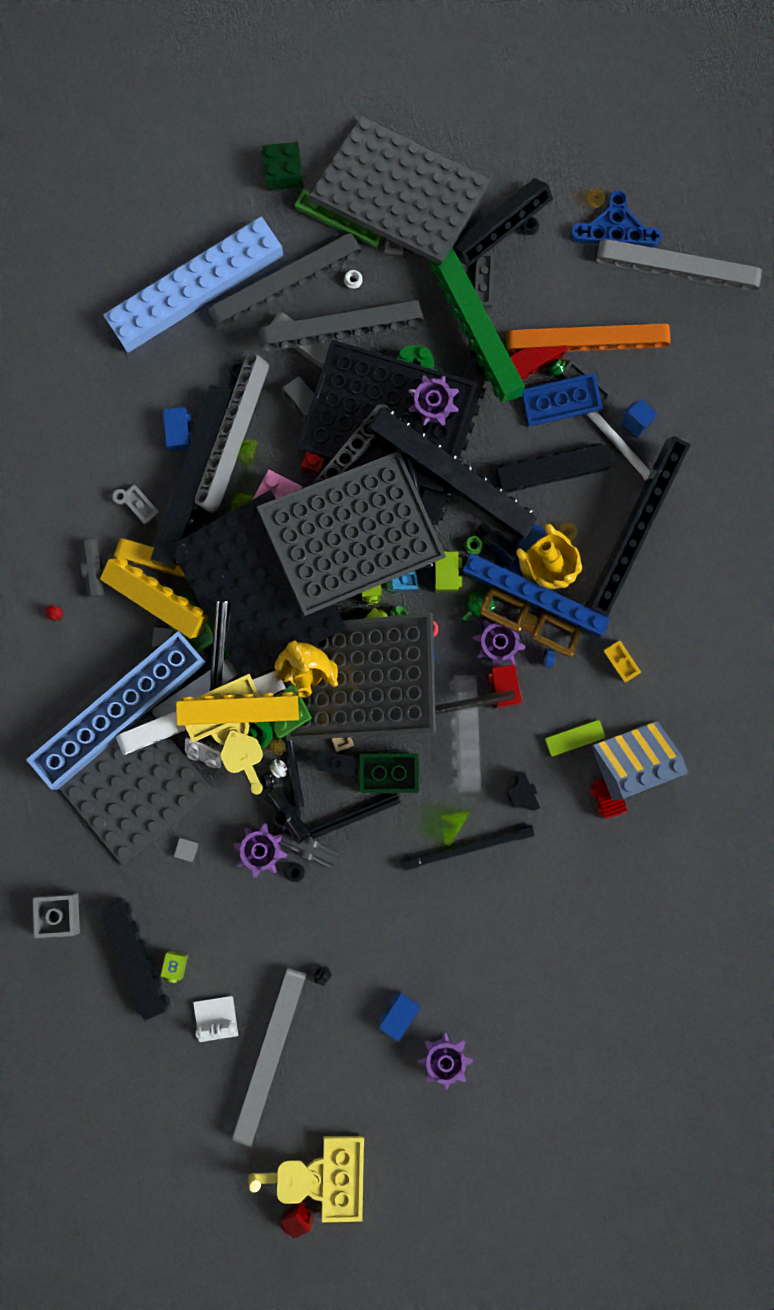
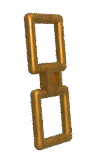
(530, 622)

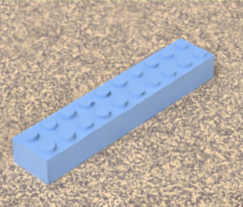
(194, 284)
(116, 711)

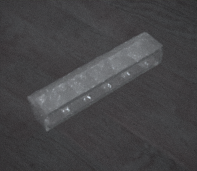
(466, 737)

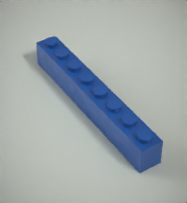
(536, 596)

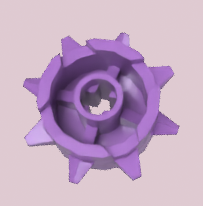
(428, 391)
(495, 653)
(249, 847)
(454, 1069)

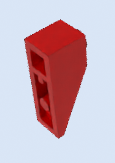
(534, 359)

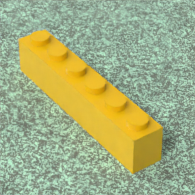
(154, 597)
(237, 710)

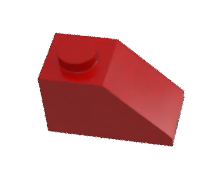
(297, 1220)

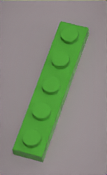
(337, 221)

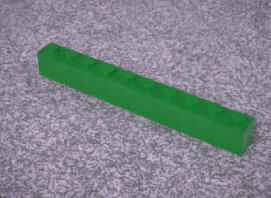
(478, 328)

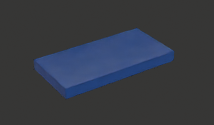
(562, 399)

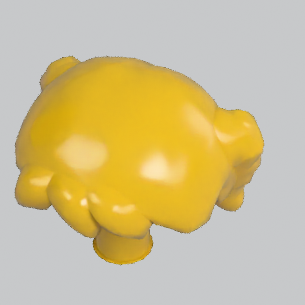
(551, 560)
(305, 667)

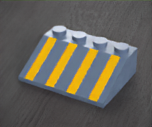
(638, 760)

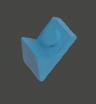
(404, 583)

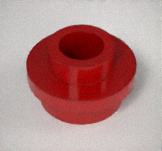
(53, 613)

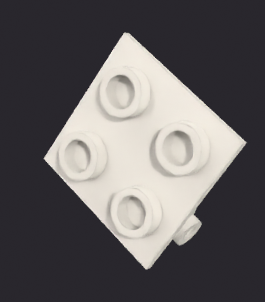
(204, 753)
(215, 1019)

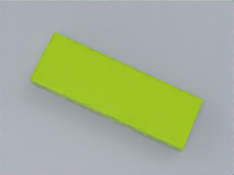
(575, 738)

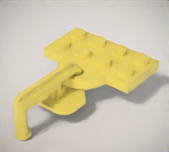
(239, 749)
(337, 1184)

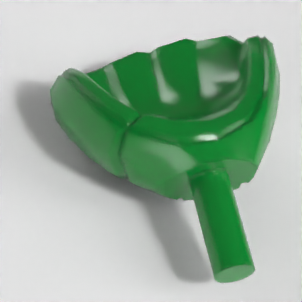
(474, 603)

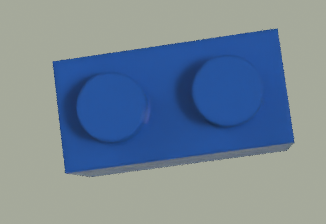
(638, 417)
(177, 428)
(399, 1015)

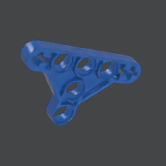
(605, 224)

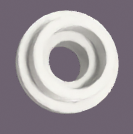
(353, 274)
(278, 768)

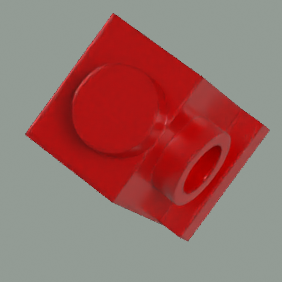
(313, 464)

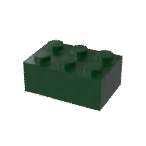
(389, 773)

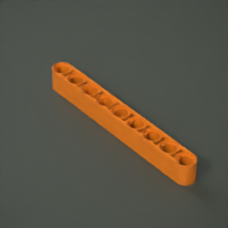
(591, 337)

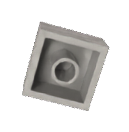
(56, 915)

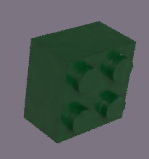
(282, 166)

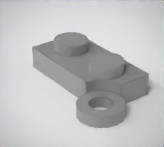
(138, 503)

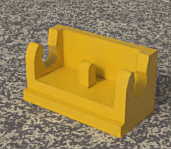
(622, 661)

